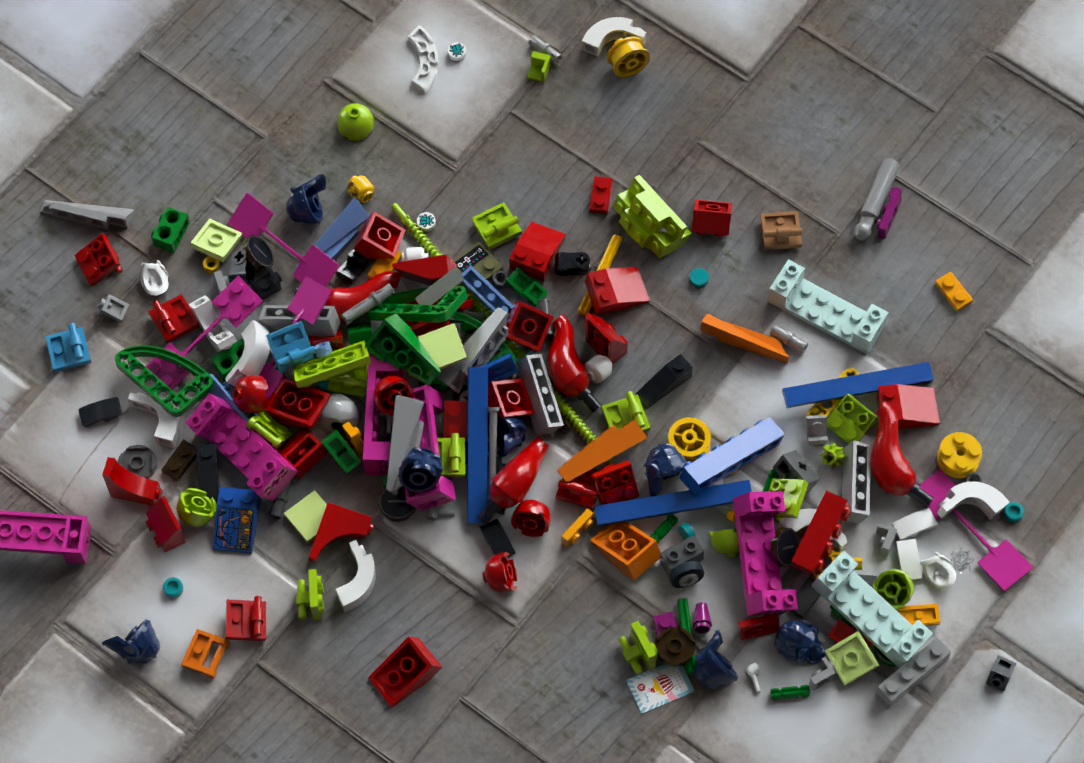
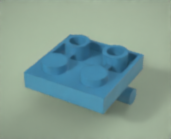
(290, 346)
(68, 348)

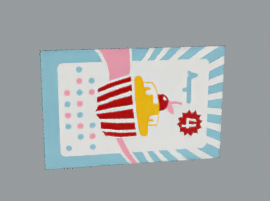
(659, 686)

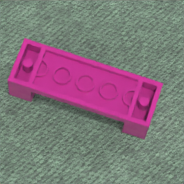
(243, 446)
(376, 453)
(443, 491)
(46, 534)
(759, 571)

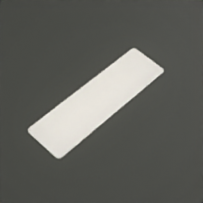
(440, 288)

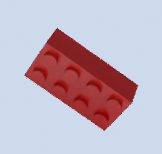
(820, 534)

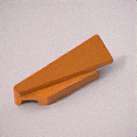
(744, 338)
(602, 449)

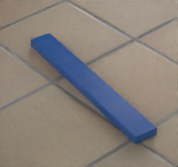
(856, 384)
(477, 442)
(670, 503)

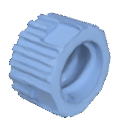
(322, 349)

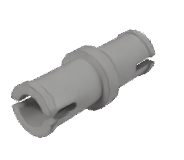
(545, 48)
(789, 339)

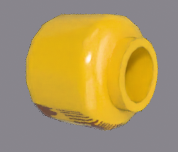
(360, 188)

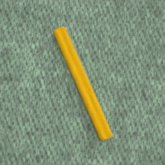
(604, 264)

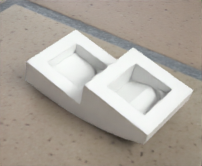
(914, 523)
(909, 558)

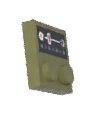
(480, 260)

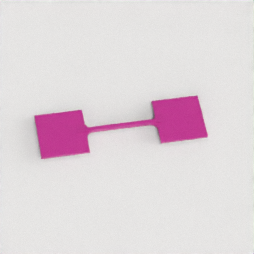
(252, 219)
(234, 303)
(307, 306)
(1002, 562)

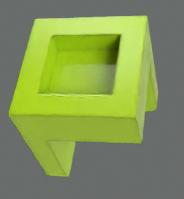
(539, 66)

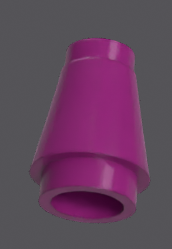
(701, 620)

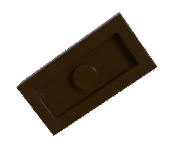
(180, 460)

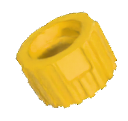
(208, 259)

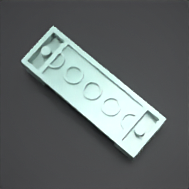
(826, 310)
(870, 611)

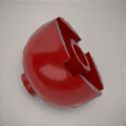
(386, 391)
(251, 394)
(531, 517)
(500, 573)

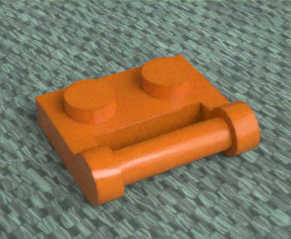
(199, 651)

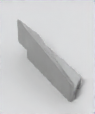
(88, 214)
(478, 349)
(405, 436)

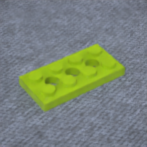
(335, 363)

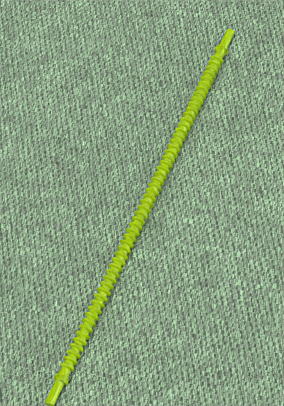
(431, 250)

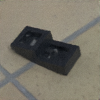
(352, 266)
(101, 410)
(497, 538)

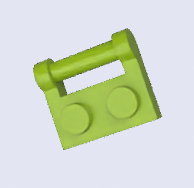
(269, 429)

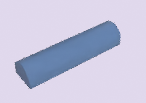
(485, 291)

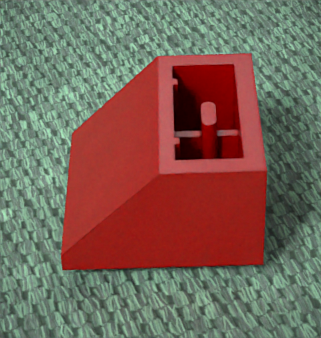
(302, 451)

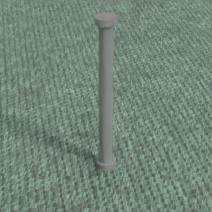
(492, 445)

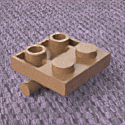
(781, 230)

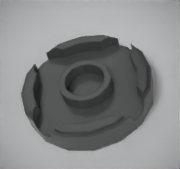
(139, 460)

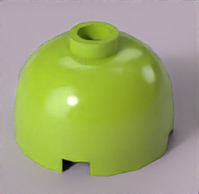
(355, 122)
(195, 507)
(725, 542)
(894, 587)

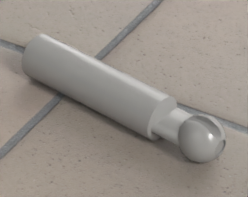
(876, 198)

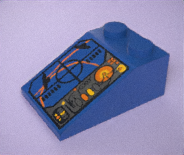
(236, 520)

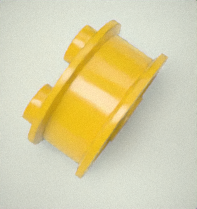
(628, 56)
(690, 437)
(959, 455)

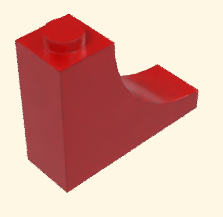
(129, 486)
(339, 524)

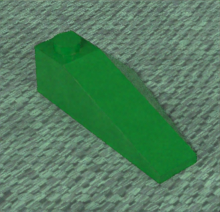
(400, 347)

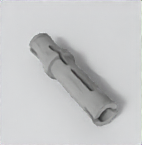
(364, 306)

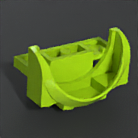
(645, 214)

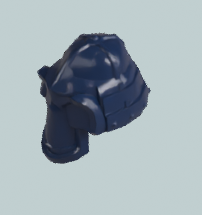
(304, 201)
(510, 433)
(663, 463)
(420, 470)
(799, 642)
(140, 644)
(714, 668)

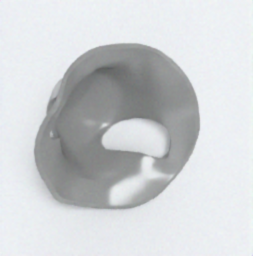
(342, 410)

